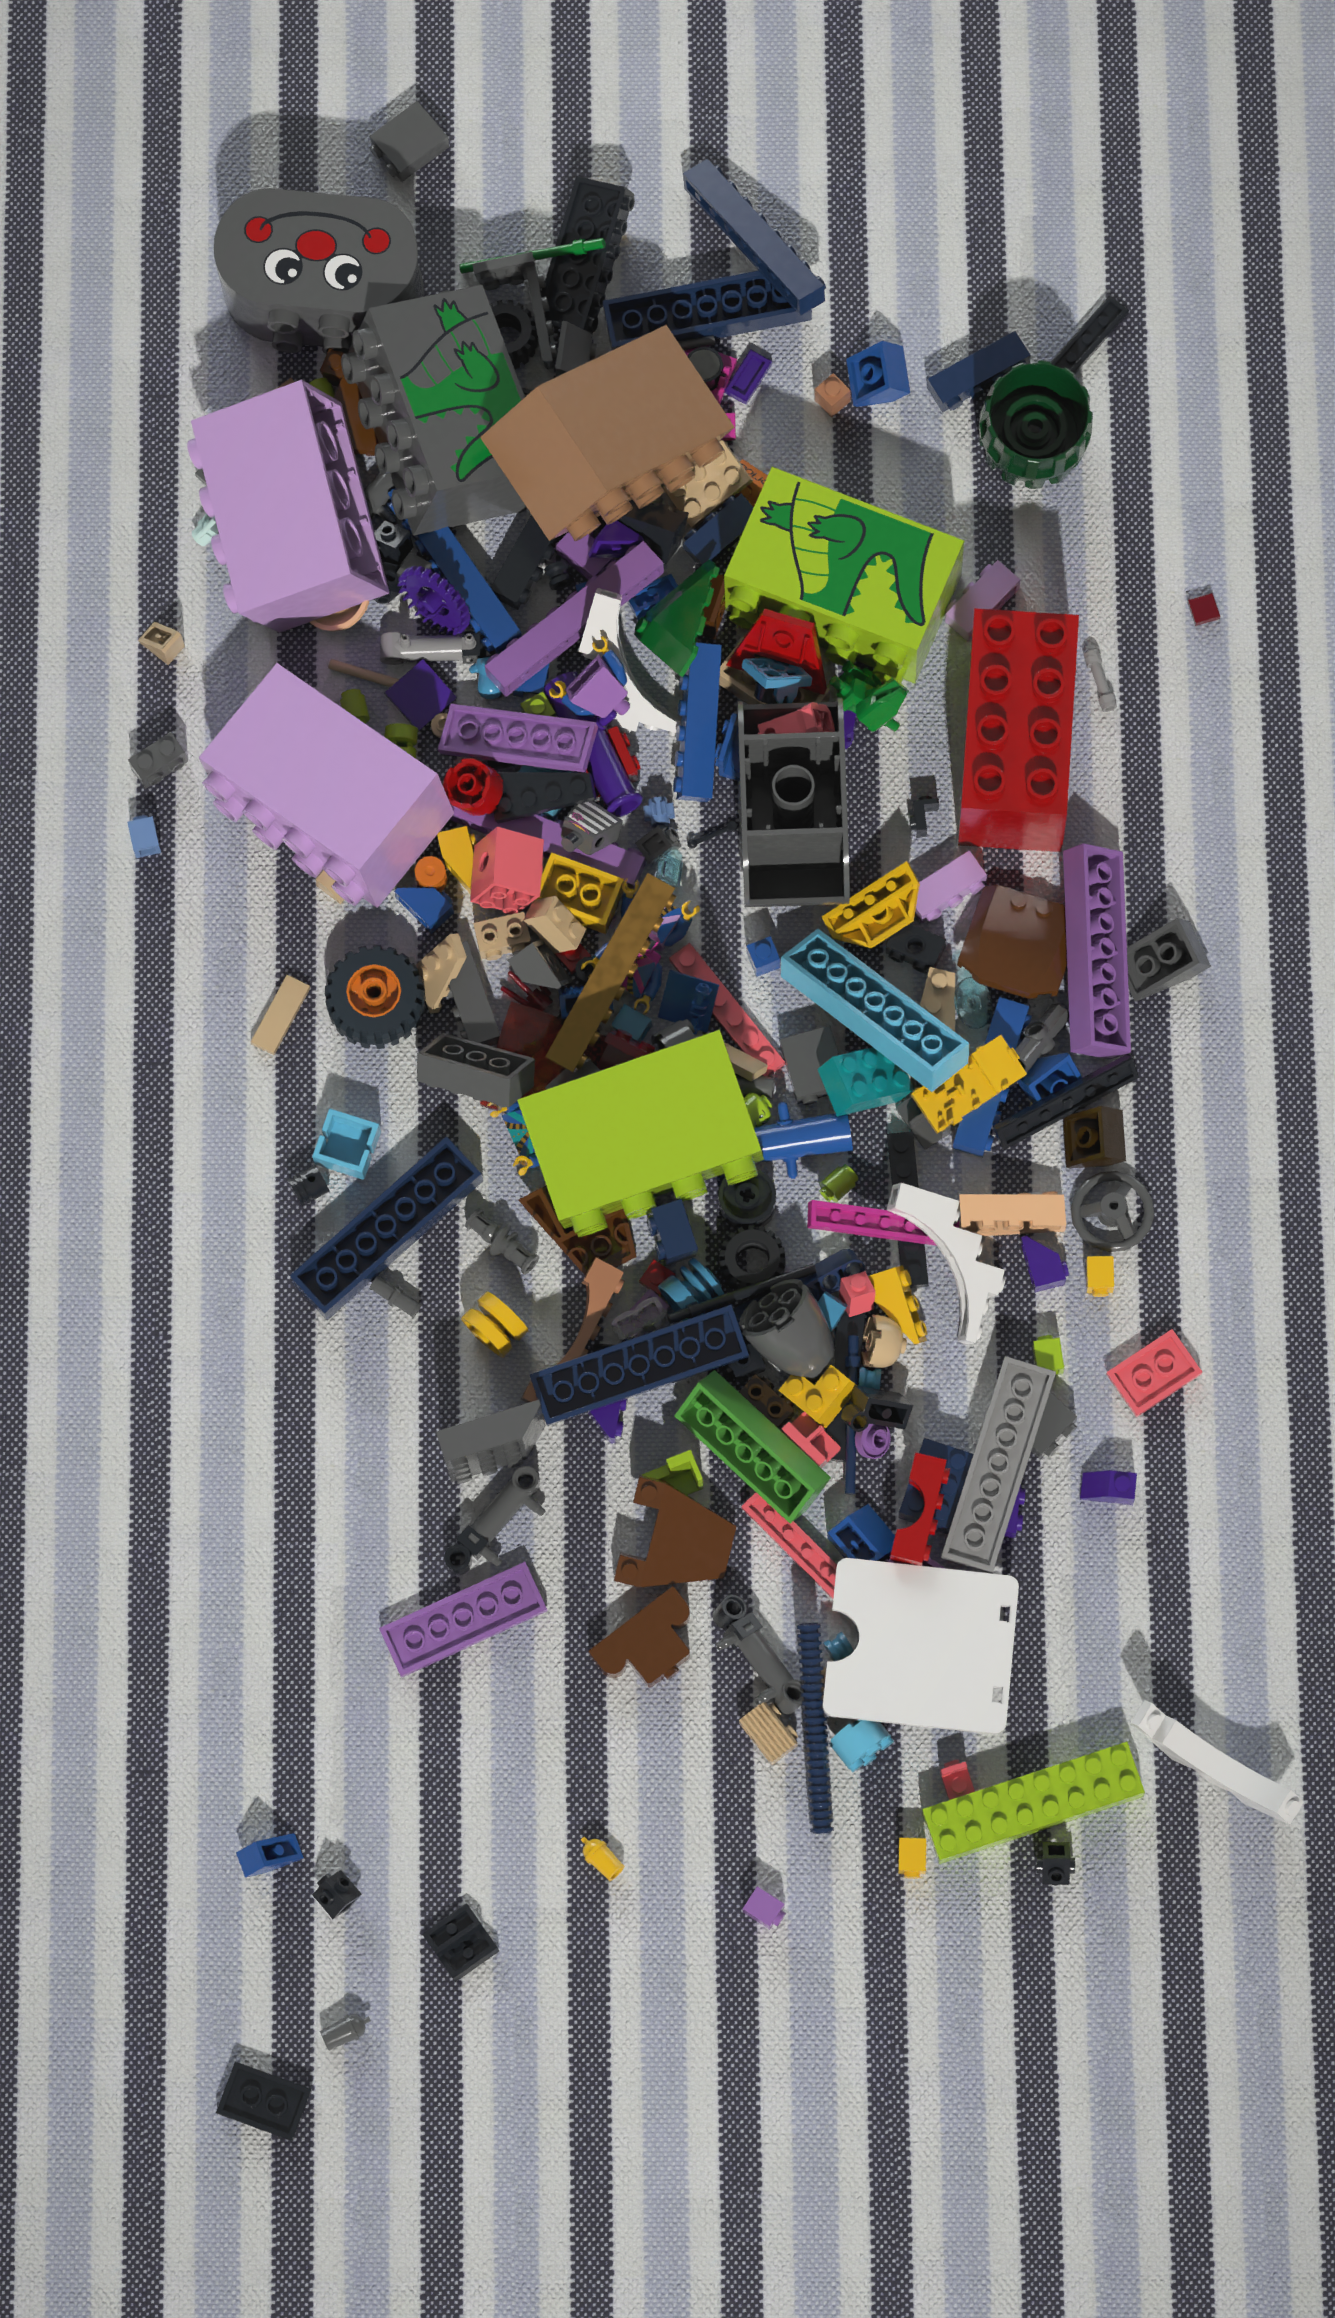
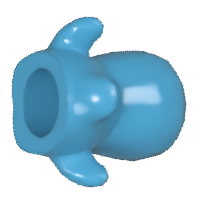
(485, 686)

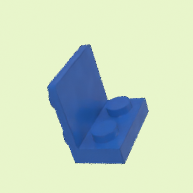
(728, 753)

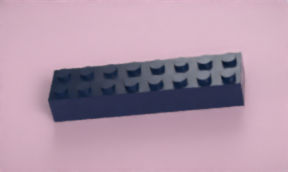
(701, 309)
(386, 1228)
(639, 1365)

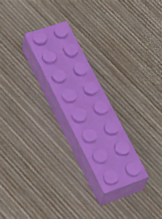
(1096, 951)

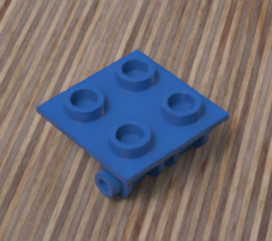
(688, 999)

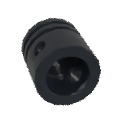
(308, 1185)

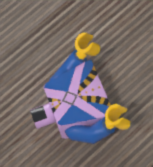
(675, 921)

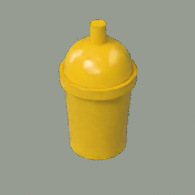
(602, 1858)

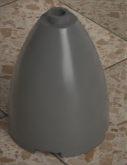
(790, 1330)

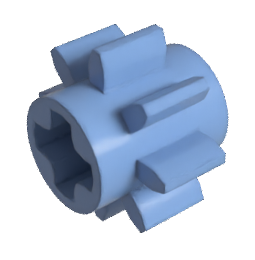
(659, 811)

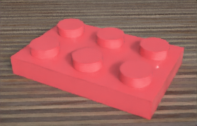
(1154, 1373)

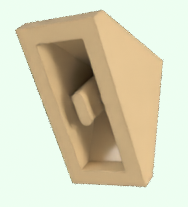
(162, 642)

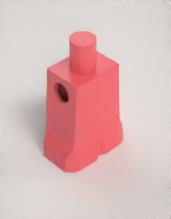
(808, 719)

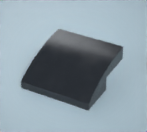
(460, 1942)

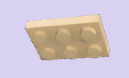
(710, 487)

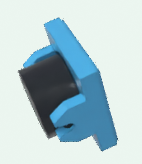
(775, 685)

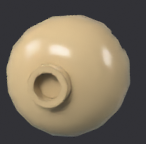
(883, 1342)

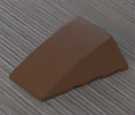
(610, 1245)

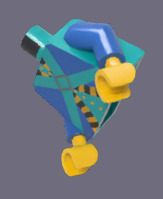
(517, 1128)

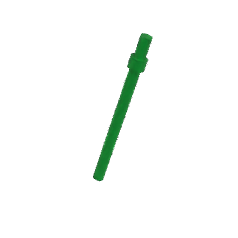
(578, 247)

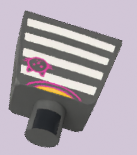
(589, 828)

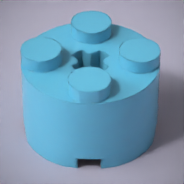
(859, 1743)

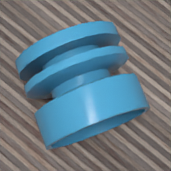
(695, 1287)

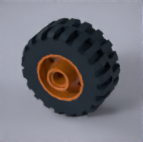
(379, 1018)

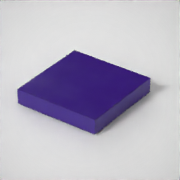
(420, 695)

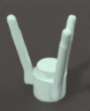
(205, 530)

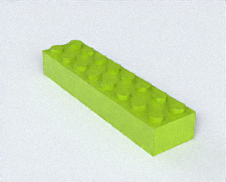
(1033, 1802)

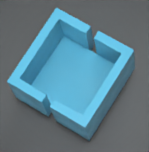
(348, 1144)

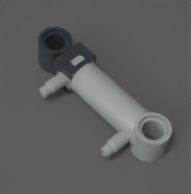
(399, 648)

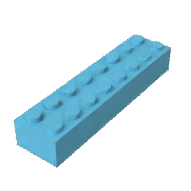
(875, 1010)

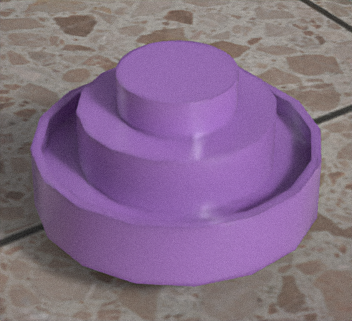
(873, 1441)

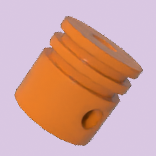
(431, 873)

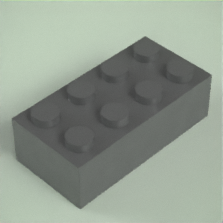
(475, 1070)

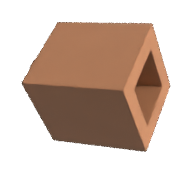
(832, 395)

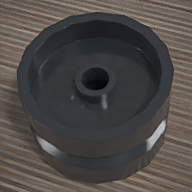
(756, 1211)

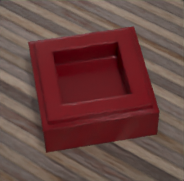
(1203, 609)

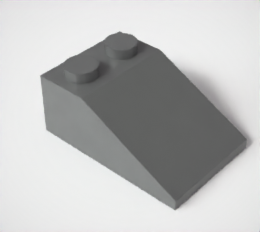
(1164, 959)

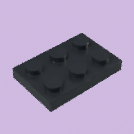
(264, 2101)

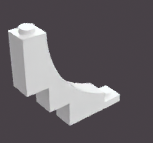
(1215, 1766)

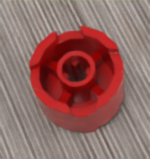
(473, 787)

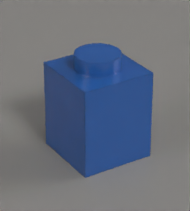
(763, 956)

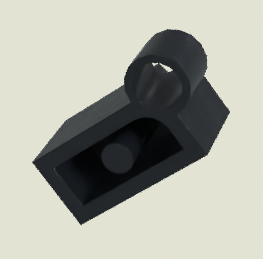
(876, 1408)

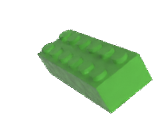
(752, 1446)

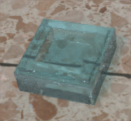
(669, 870)

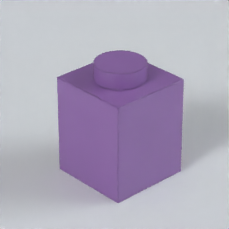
(764, 1908)

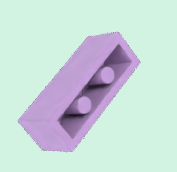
(989, 592)
(949, 887)

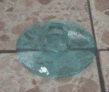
(973, 1003)

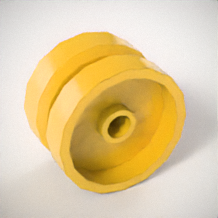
(494, 1324)

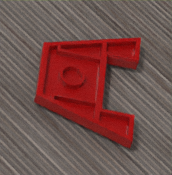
(786, 641)

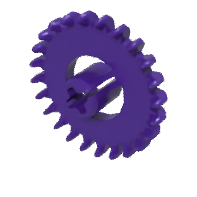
(433, 600)

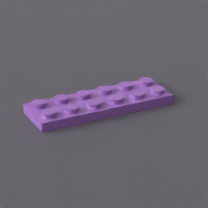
(518, 738)
(463, 1619)

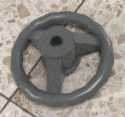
(1112, 1211)

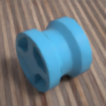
(869, 1378)
(839, 1647)

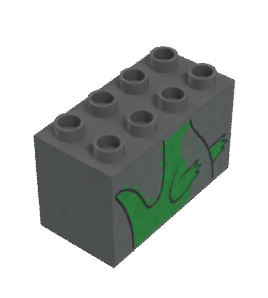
(430, 388)

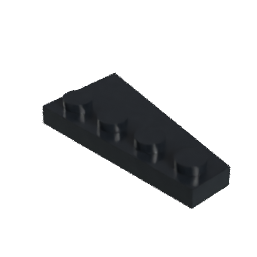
(541, 792)

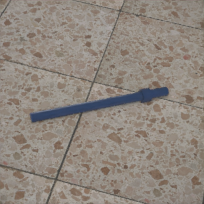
(852, 1363)

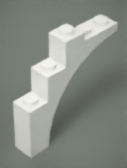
(604, 621)
(973, 1279)

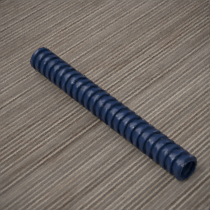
(815, 1728)

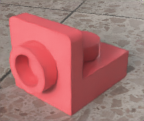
(956, 1779)

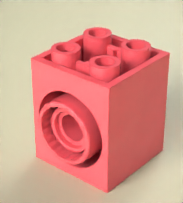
(507, 870)

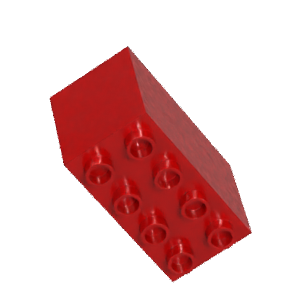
(1018, 730)

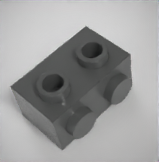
(158, 760)

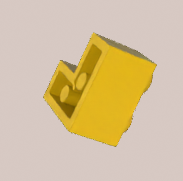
(824, 1398)

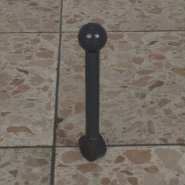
(731, 827)

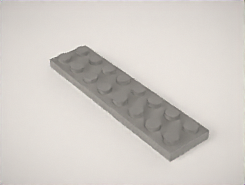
(998, 1465)

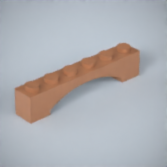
(600, 1284)

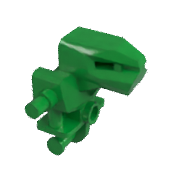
(869, 698)

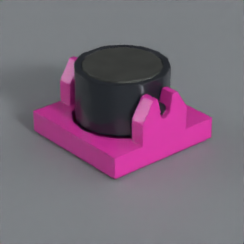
(713, 368)

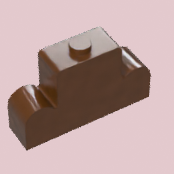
(647, 1641)

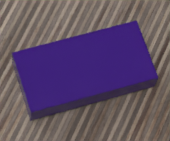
(748, 377)

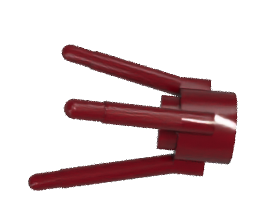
(537, 999)

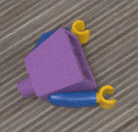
(597, 687)

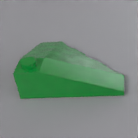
(678, 618)

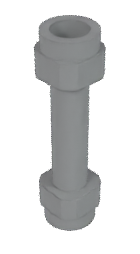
(1106, 700)

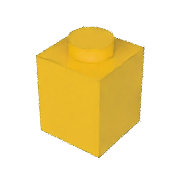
(1100, 1275)
(912, 1857)

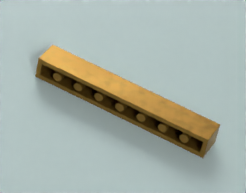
(610, 972)

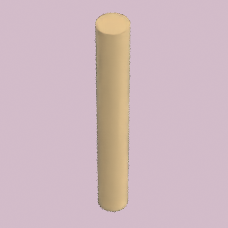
(362, 673)

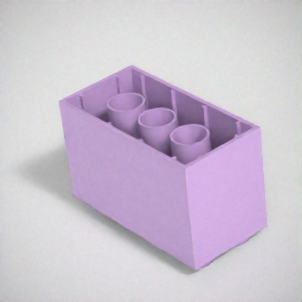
(287, 507)
(325, 787)

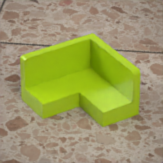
(680, 1472)

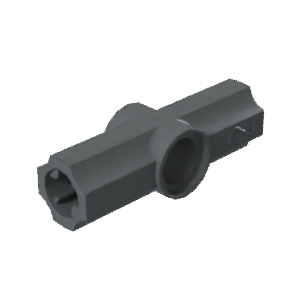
(1041, 1035)

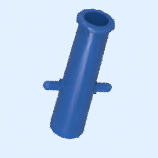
(803, 1138)

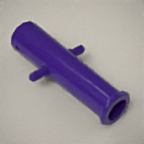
(604, 760)

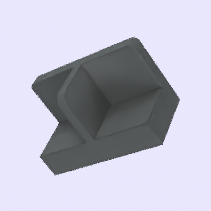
(919, 1124)

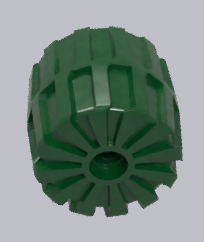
(1039, 397)

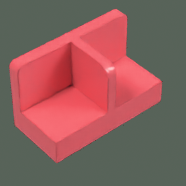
(811, 1439)

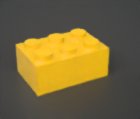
(583, 890)

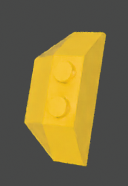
(876, 910)

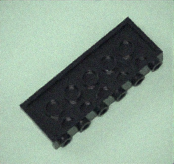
(579, 282)

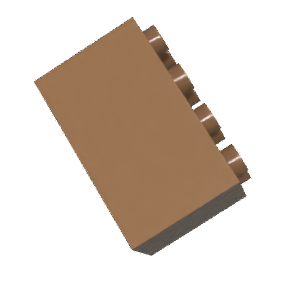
(609, 435)

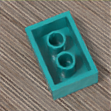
(863, 1081)

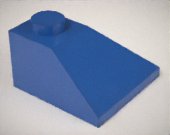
(1049, 1076)

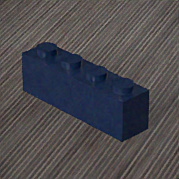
(977, 372)

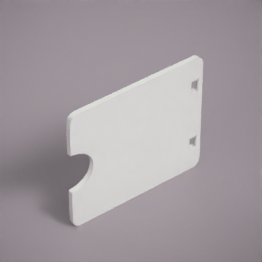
(924, 1646)

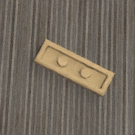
(280, 1015)

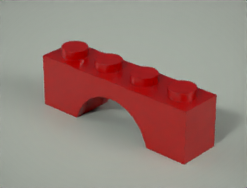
(911, 1542)

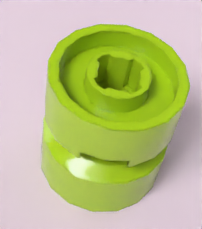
(403, 736)

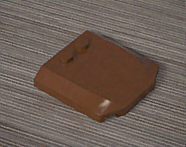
(1016, 943)

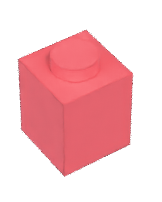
(857, 1293)

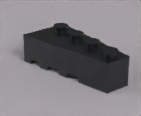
(658, 527)

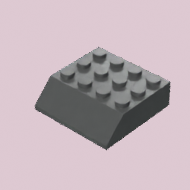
(491, 1441)

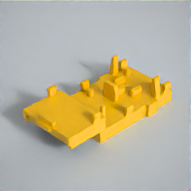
(988, 1073)

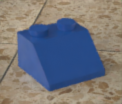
(878, 374)

